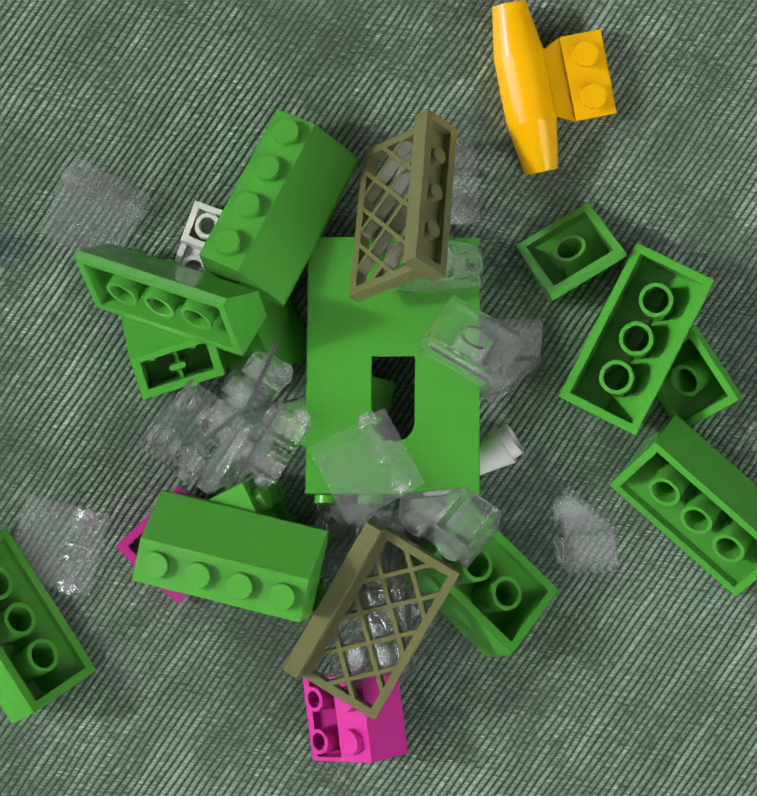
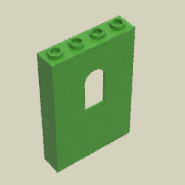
(339, 370)

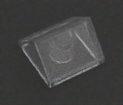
(472, 344)

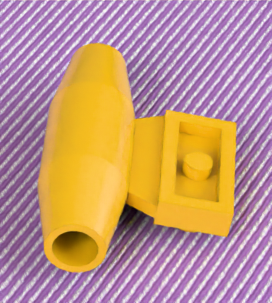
(546, 83)

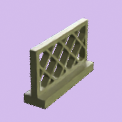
(424, 207)
(339, 598)

